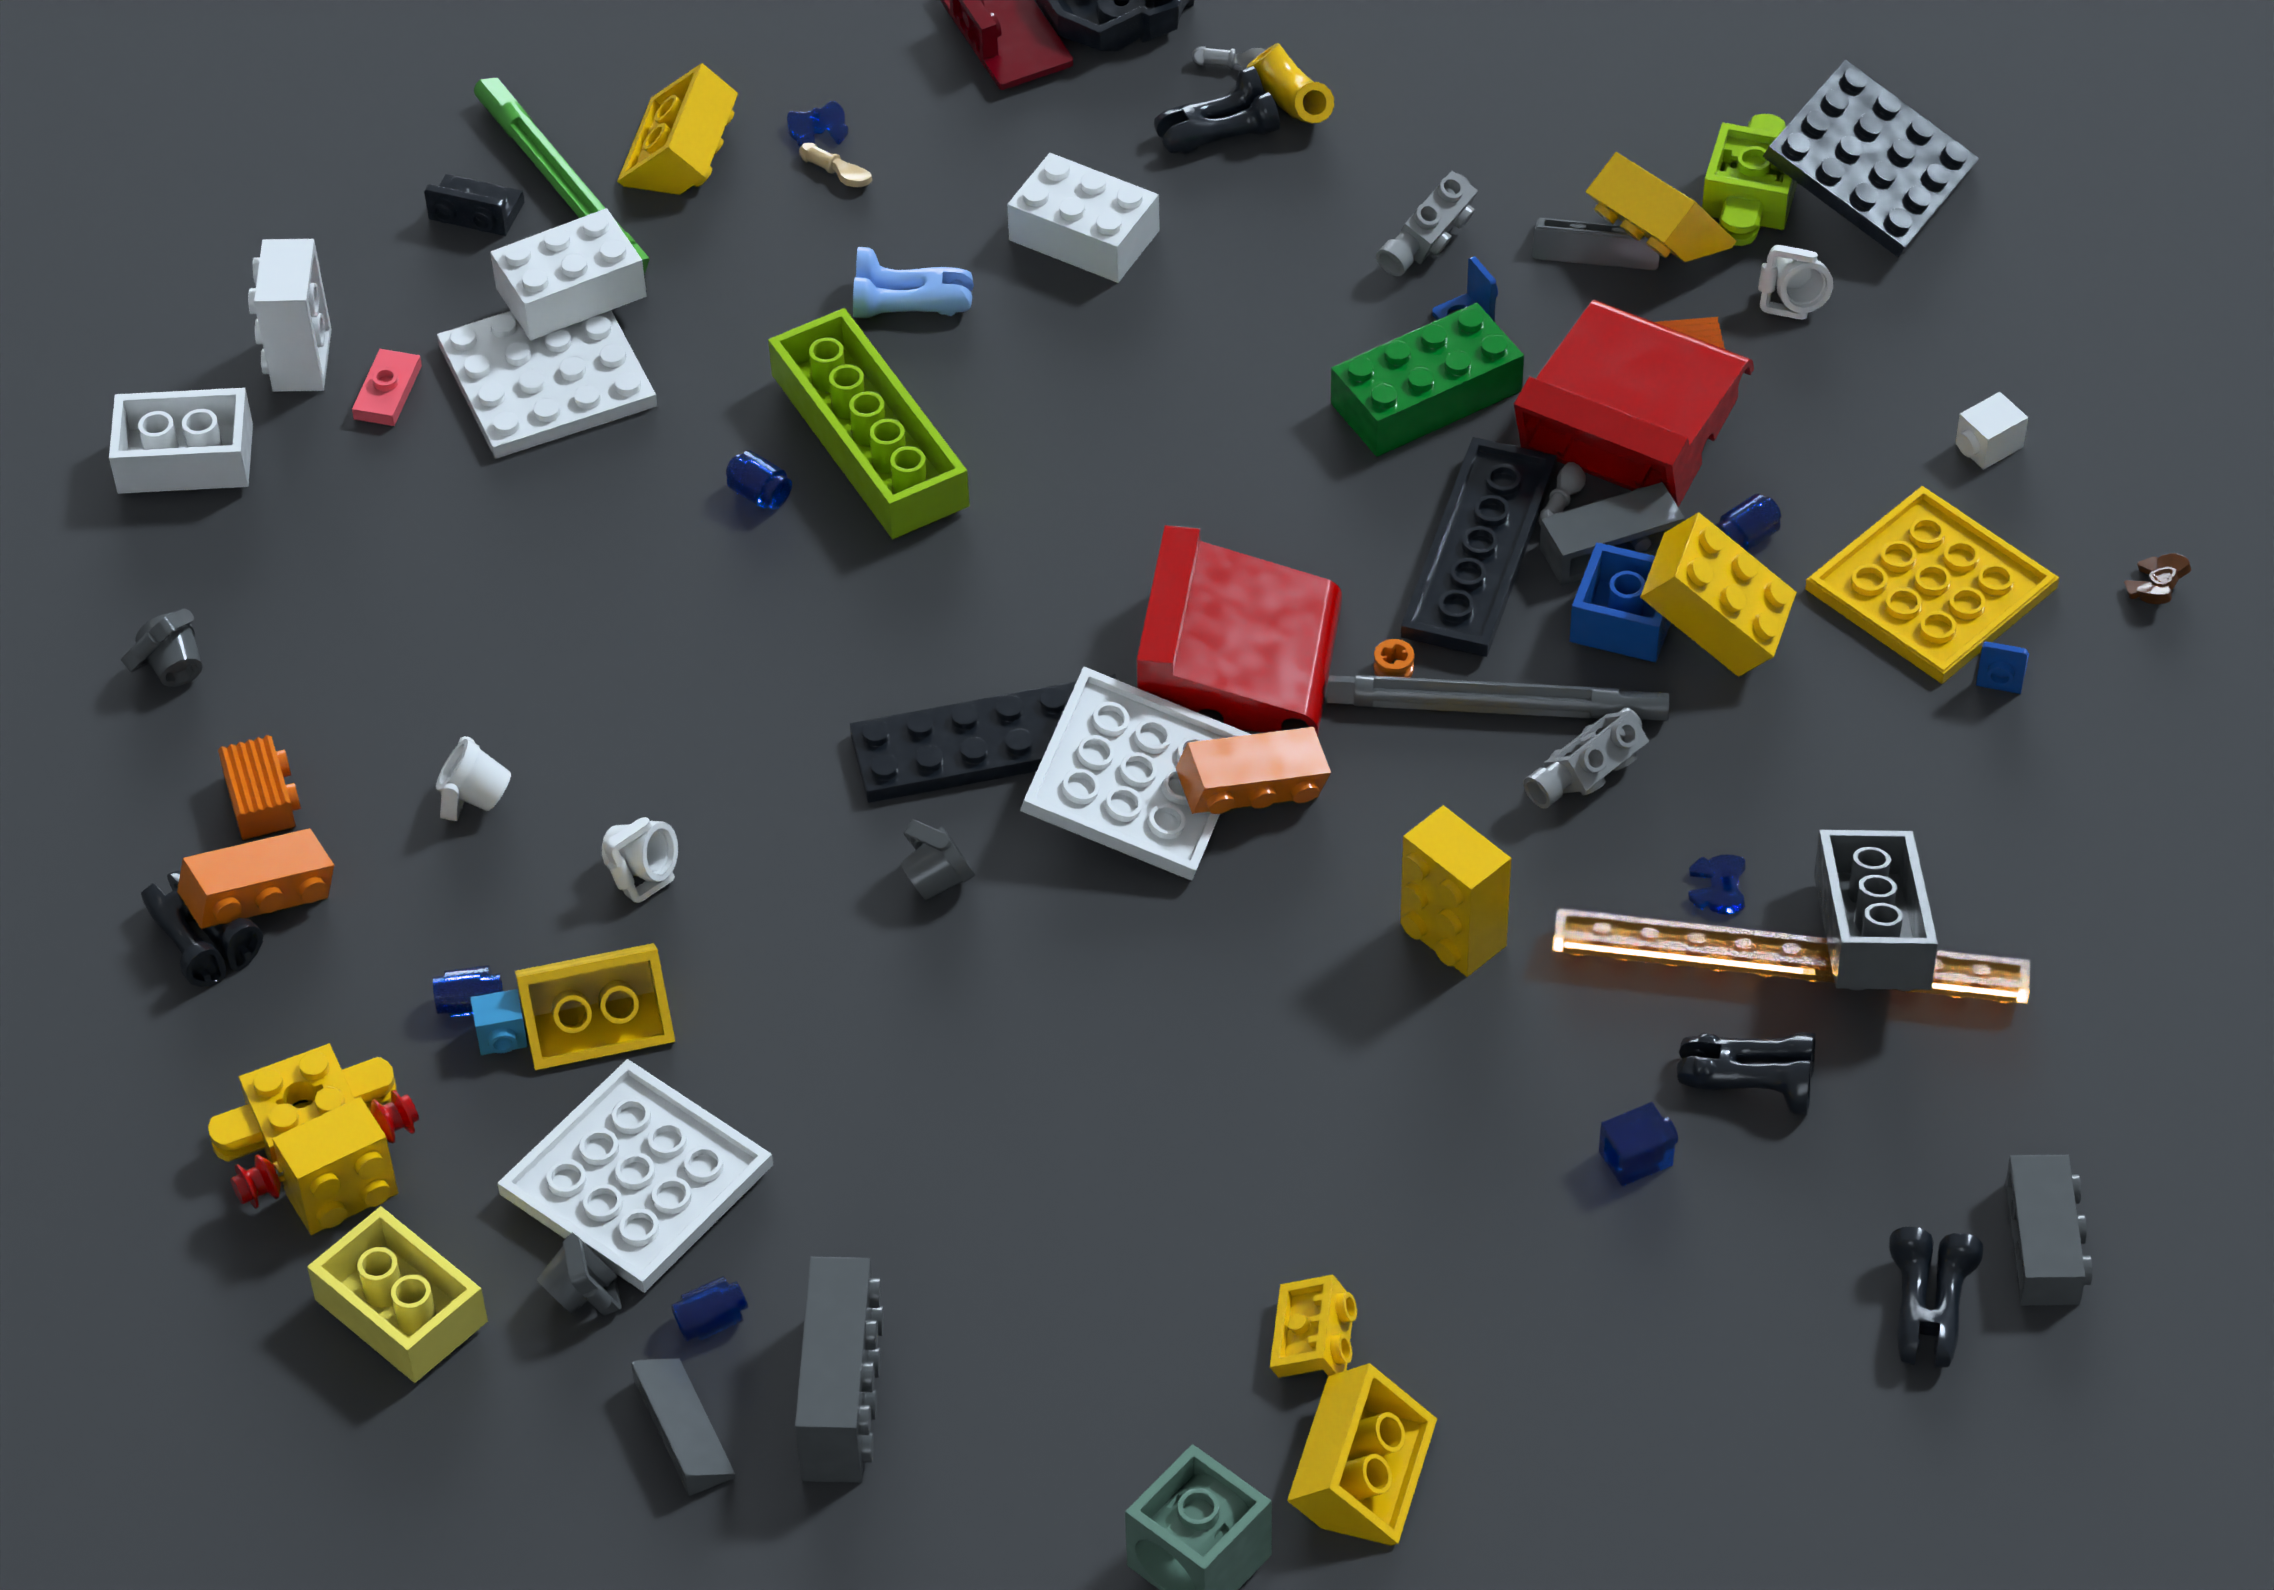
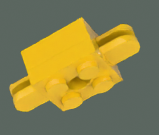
(276, 1087)

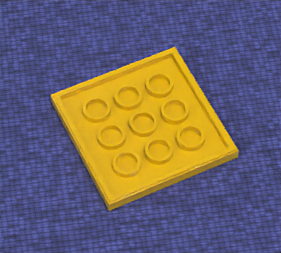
(1932, 584)

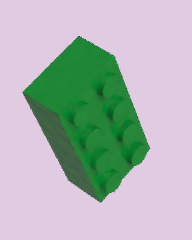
(1426, 379)

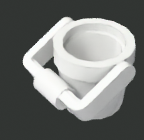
(1800, 281)
(471, 778)
(641, 850)

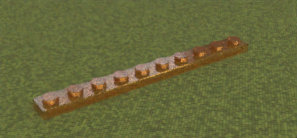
(1767, 953)

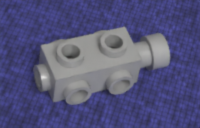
(1429, 225)
(1588, 758)

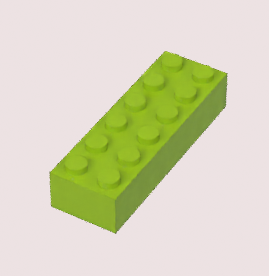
(869, 423)

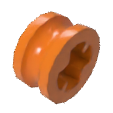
(1390, 650)

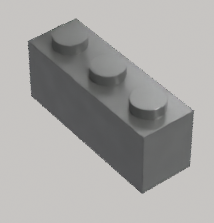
(1623, 521)
(2047, 1230)

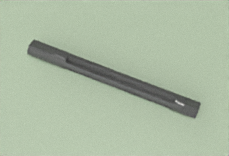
(1494, 697)

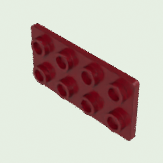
(1010, 39)

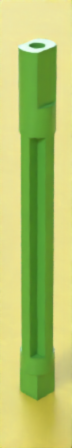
(541, 152)

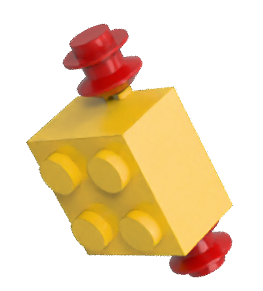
(332, 1162)

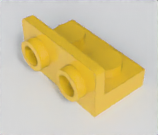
(1313, 1327)

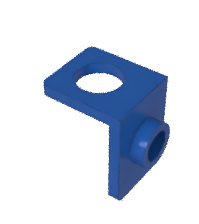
(1480, 290)
(2002, 667)

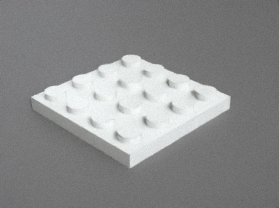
(544, 386)
(1116, 774)
(636, 1174)

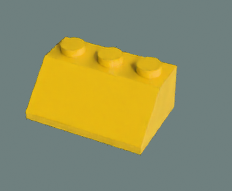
(680, 134)
(1656, 211)
(595, 1006)
(1362, 1456)

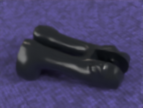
(1236, 114)
(200, 960)
(1729, 1064)
(1956, 1259)

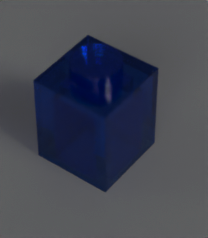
(1638, 1143)

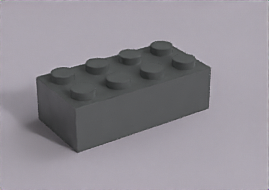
(1875, 910)
(839, 1370)

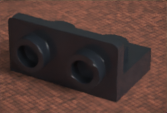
(473, 204)

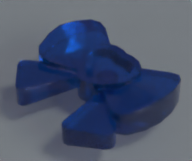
(804, 125)
(1724, 892)

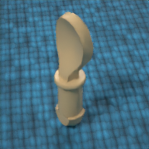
(848, 173)

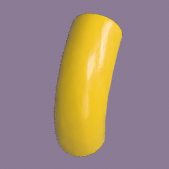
(1291, 87)

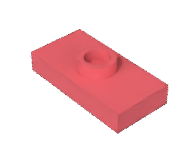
(386, 387)

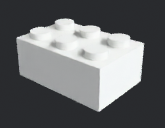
(1083, 217)
(568, 274)
(291, 315)
(181, 440)

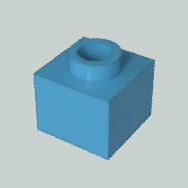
(499, 1022)

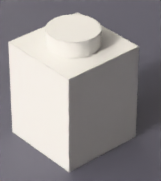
(1991, 430)

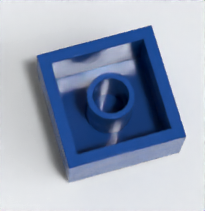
(1610, 609)

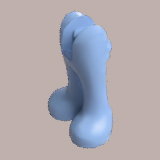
(923, 289)

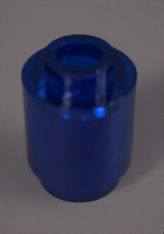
(758, 480)
(1751, 521)
(456, 987)
(709, 1309)

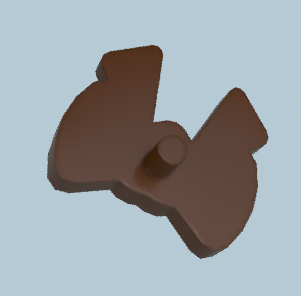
(2164, 575)

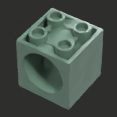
(1198, 1527)

